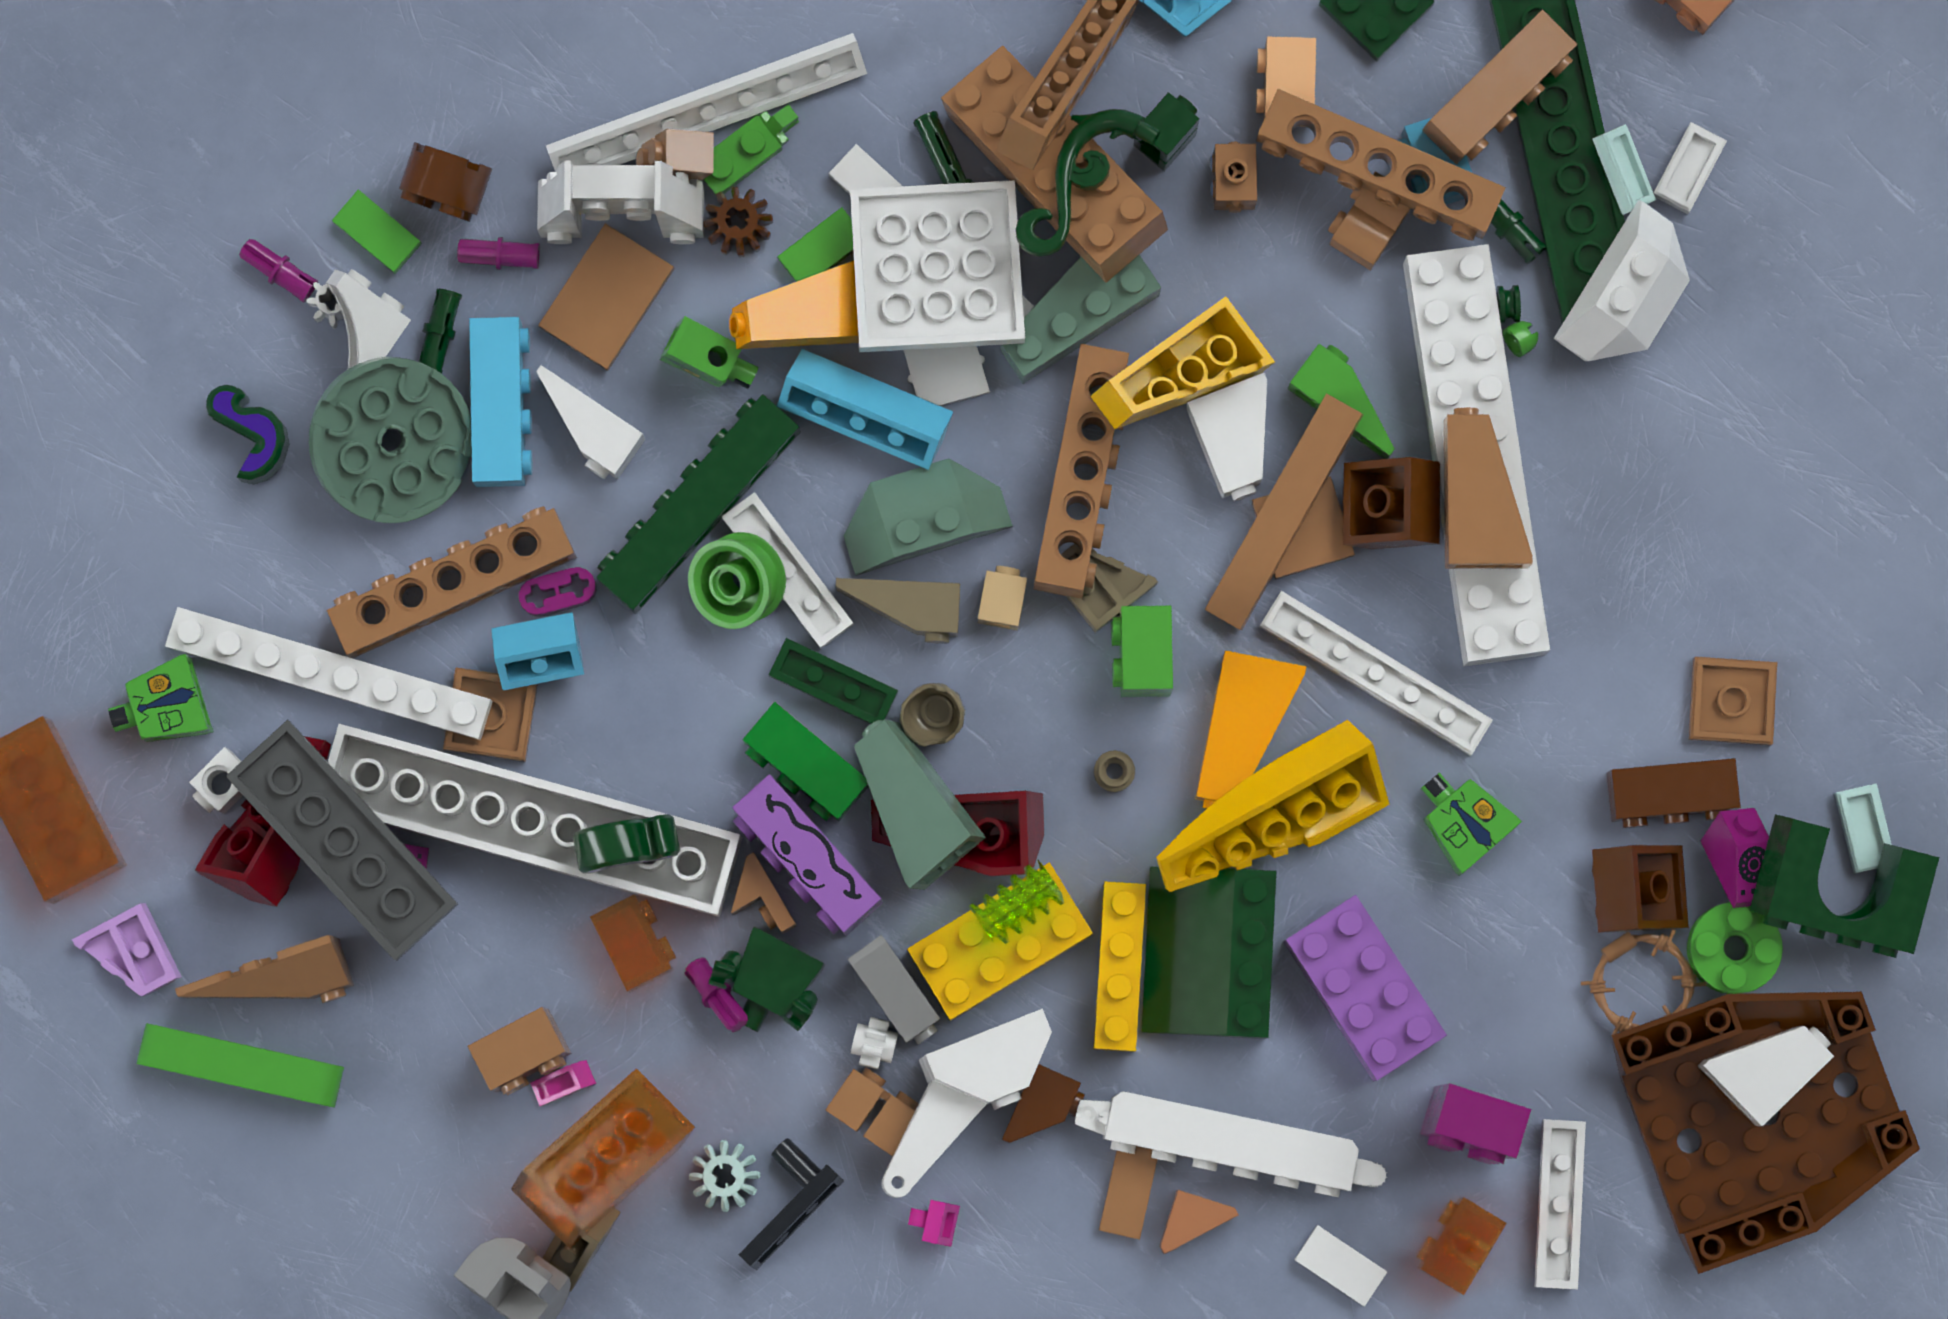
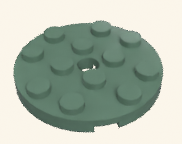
(350, 429)

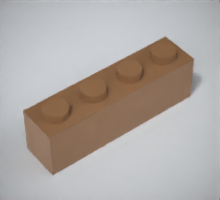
(1499, 87)

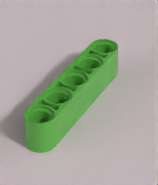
(240, 1065)

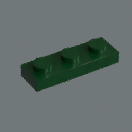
(832, 682)

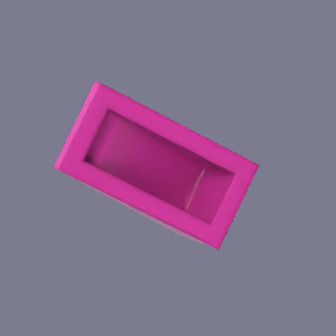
(563, 1082)

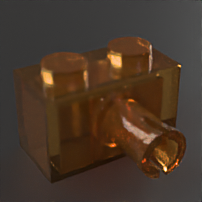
(1460, 1244)

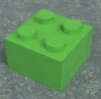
(1145, 651)

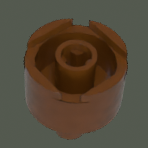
(444, 179)

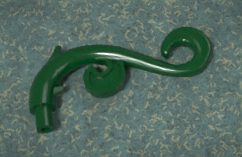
(1112, 121)

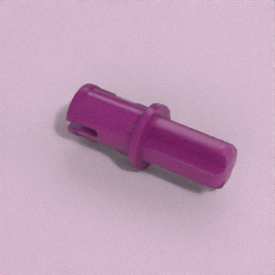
(498, 253)
(278, 269)
(716, 998)

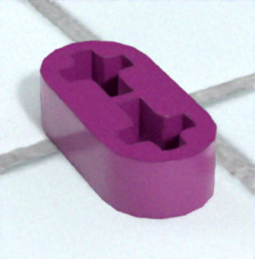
(555, 581)

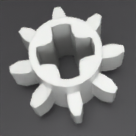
(323, 295)
(874, 1043)

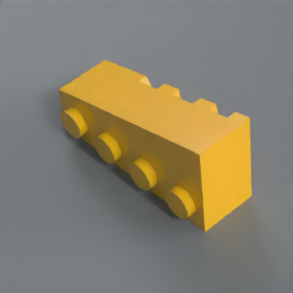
(1189, 364)

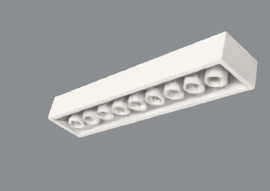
(1461, 367)
(525, 818)

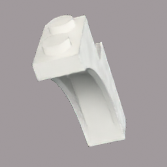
(370, 320)

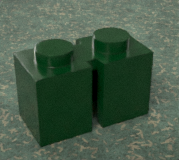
(1177, 129)

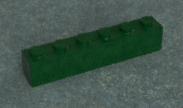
(698, 503)

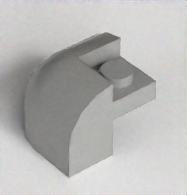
(515, 1280)

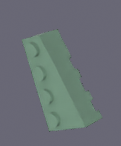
(1077, 312)

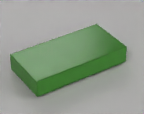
(376, 231)
(820, 247)

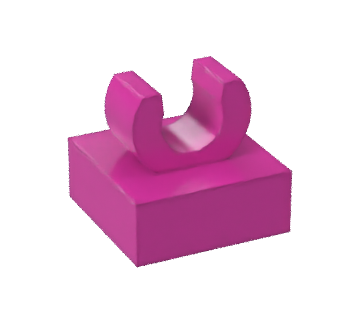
(937, 1222)

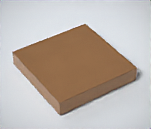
(1319, 537)
(1733, 701)
(508, 721)

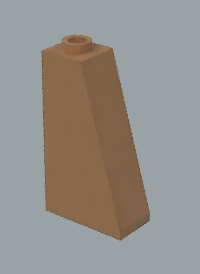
(1479, 502)

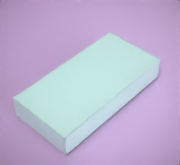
(1623, 168)
(1863, 826)

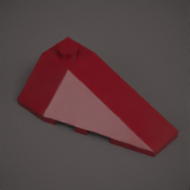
(1011, 827)
(252, 855)

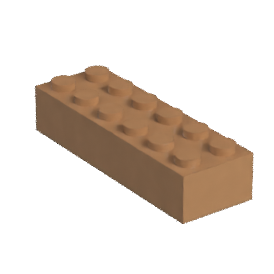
(1106, 223)

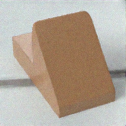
(755, 886)

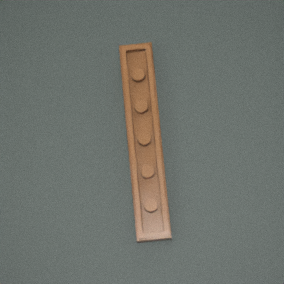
(1284, 511)

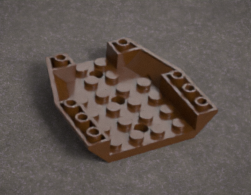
(1771, 1181)

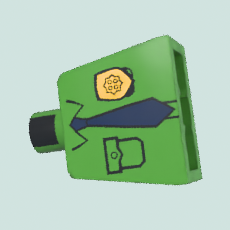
(689, 352)
(164, 703)
(1466, 821)

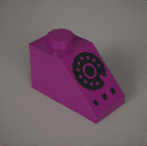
(1736, 851)

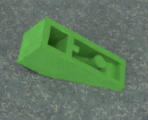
(1329, 373)

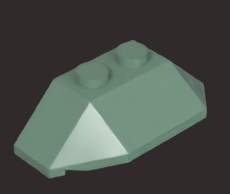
(922, 514)

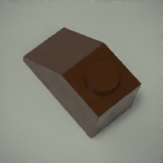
(1043, 1104)

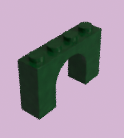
(1790, 891)

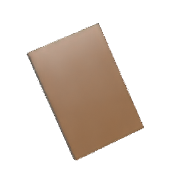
(606, 297)

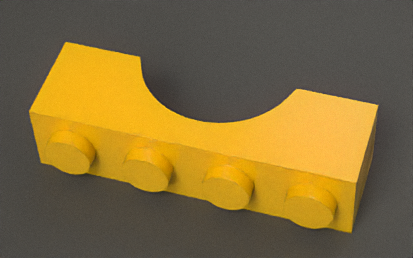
(1119, 966)

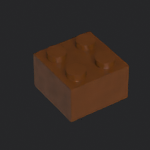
(1391, 503)

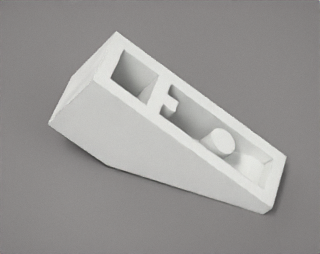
(599, 434)

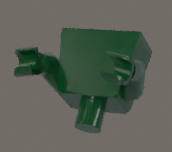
(771, 979)

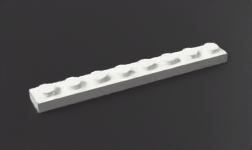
(716, 104)
(329, 673)

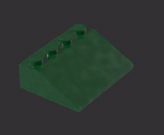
(1210, 955)

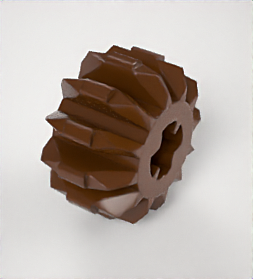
(734, 235)

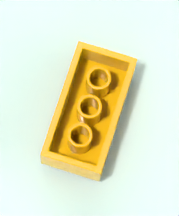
(969, 967)

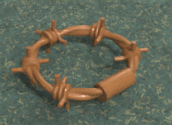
(1620, 947)

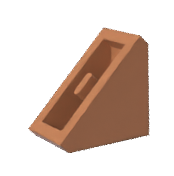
(1192, 1217)

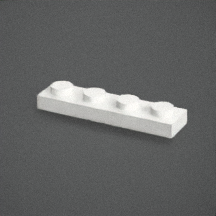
(804, 589)
(1560, 1204)

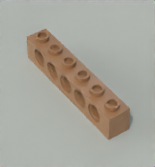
(1064, 79)
(1403, 160)
(1054, 572)
(349, 609)

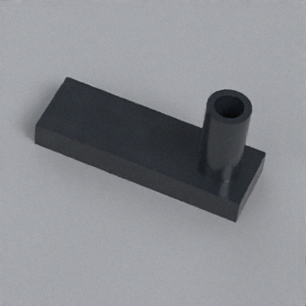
(816, 1186)

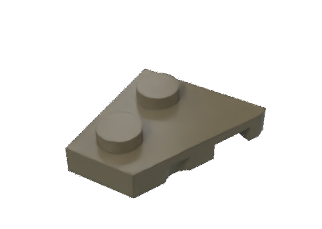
(1112, 588)

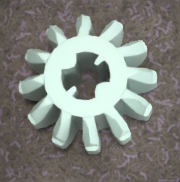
(738, 1171)

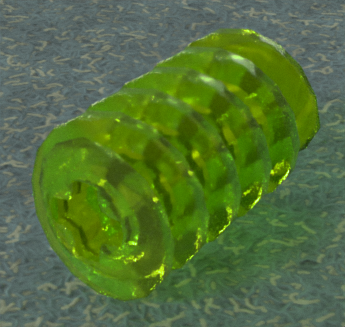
(1017, 903)

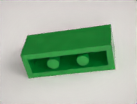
(804, 763)

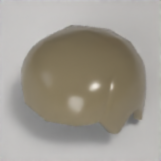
(932, 714)

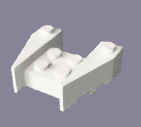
(619, 190)

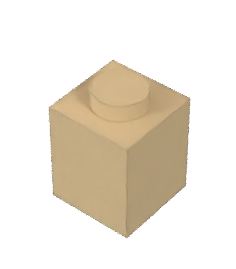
(1002, 598)

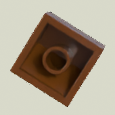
(1640, 888)

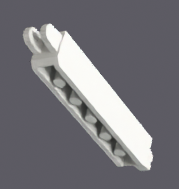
(1229, 1140)

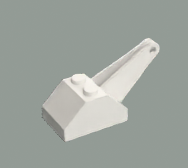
(960, 1084)

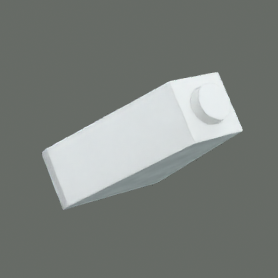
(1233, 434)
(1768, 1071)

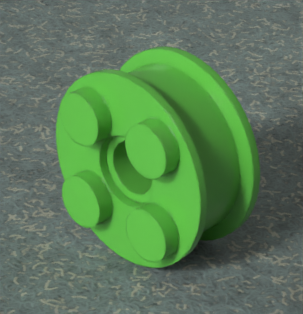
(759, 574)
(1710, 962)

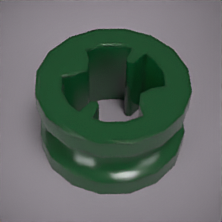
(1509, 303)

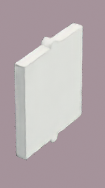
(946, 374)

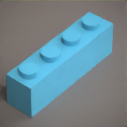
(498, 402)
(864, 409)

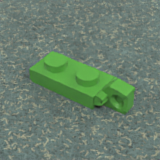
(749, 148)

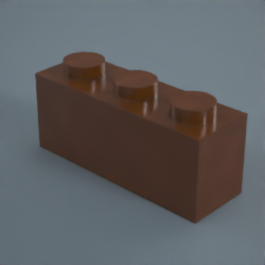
(1673, 792)

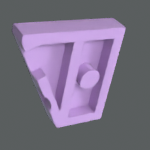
(132, 950)

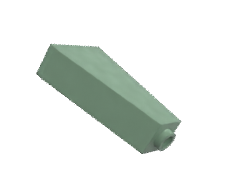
(915, 805)

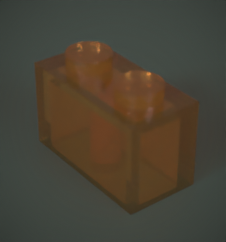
(633, 942)

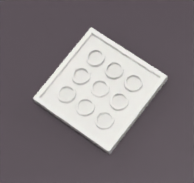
(937, 266)

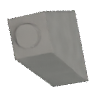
(895, 991)

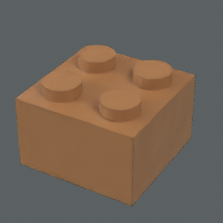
(519, 1051)

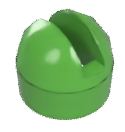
(1519, 338)

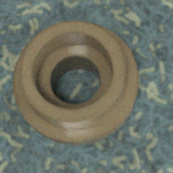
(1120, 759)

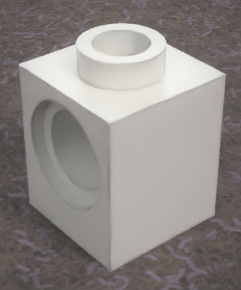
(223, 762)

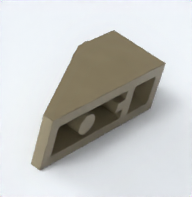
(919, 607)

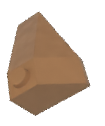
(299, 972)

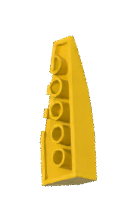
(1283, 805)

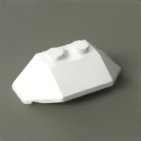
(1628, 290)

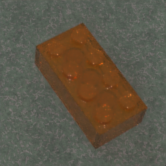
(52, 813)
(602, 1158)

